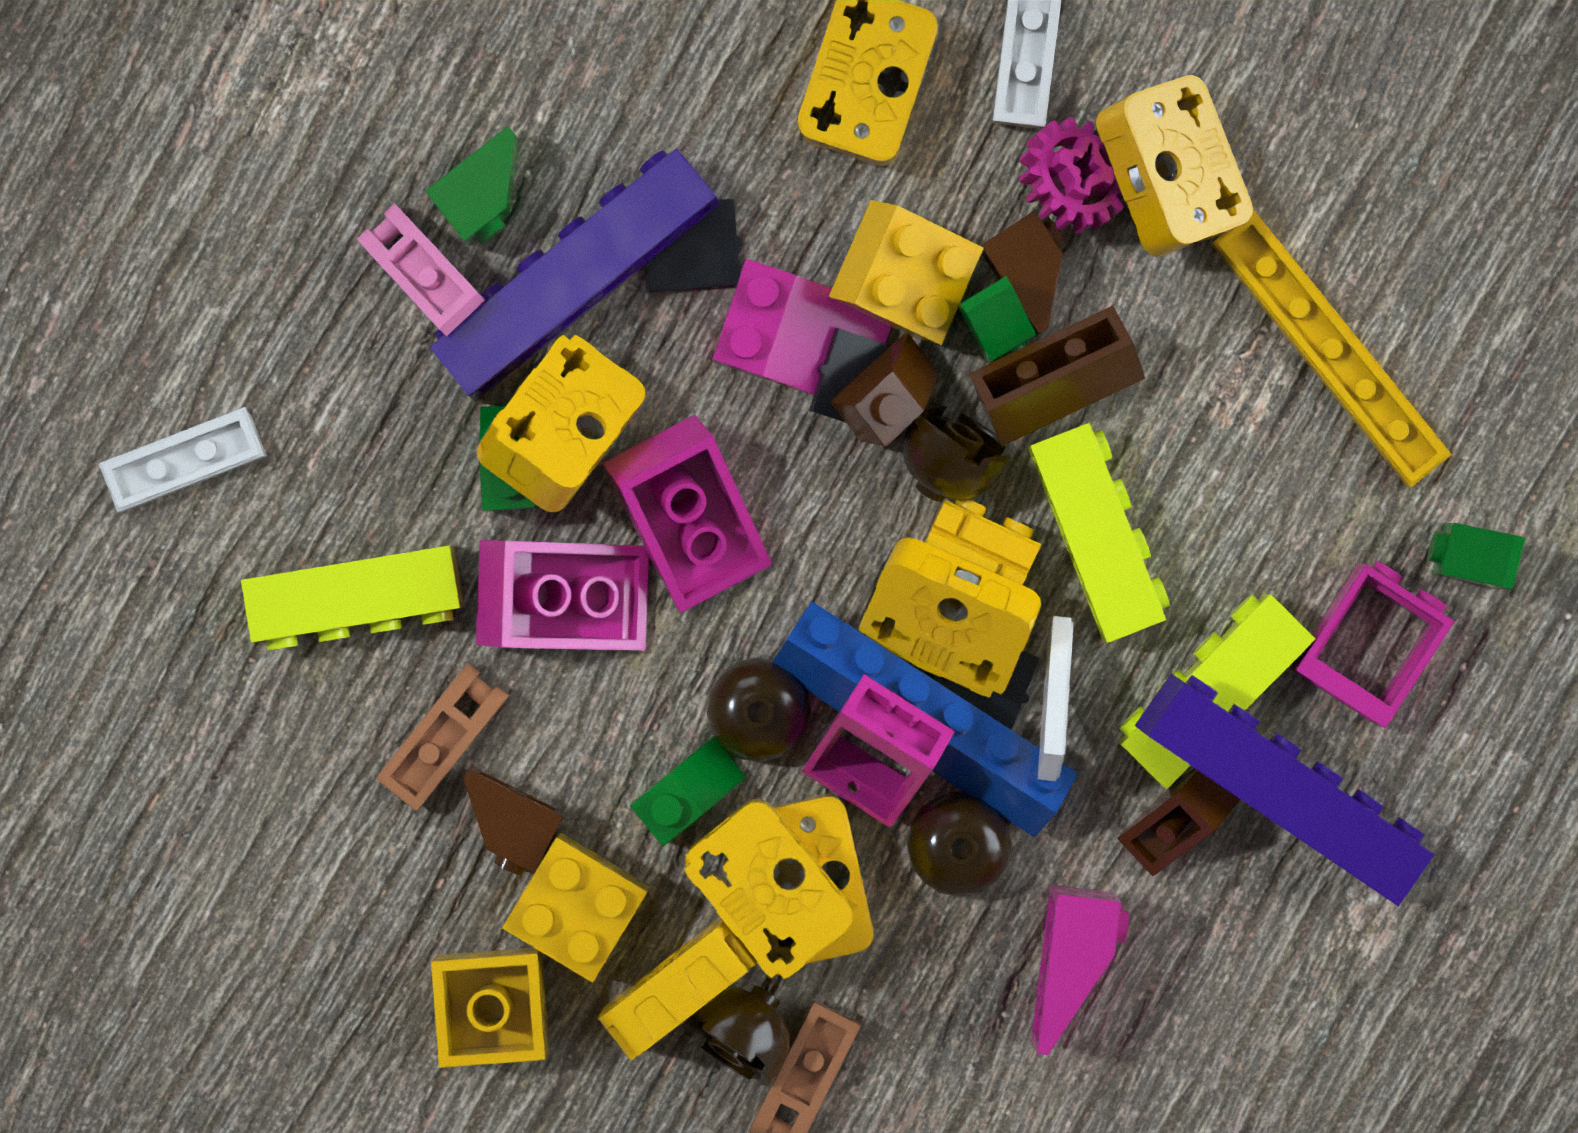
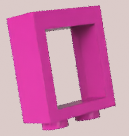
(1422, 606)
(893, 729)

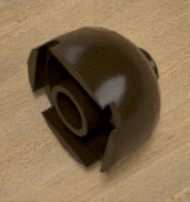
(952, 456)
(758, 710)
(958, 844)
(743, 1032)

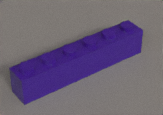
(575, 273)
(1284, 789)

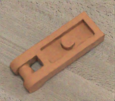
(441, 739)
(807, 1070)

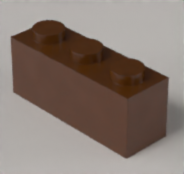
(1057, 375)

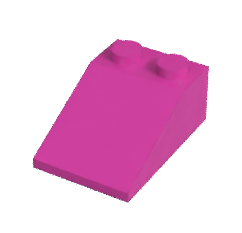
(784, 327)
(688, 512)
(562, 595)
(1075, 952)

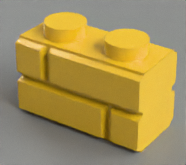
(968, 535)

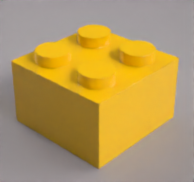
(906, 271)
(576, 907)
(490, 1007)

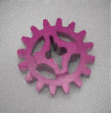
(1071, 176)

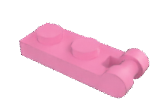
(421, 270)

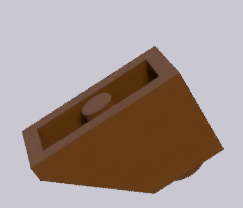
(1031, 262)
(888, 393)
(511, 821)
(1178, 821)

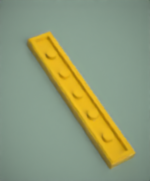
(1331, 350)

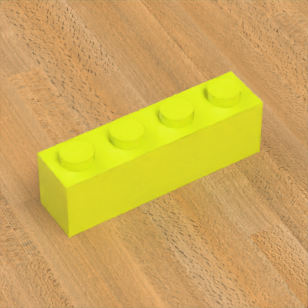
(1097, 532)
(351, 595)
(1234, 665)

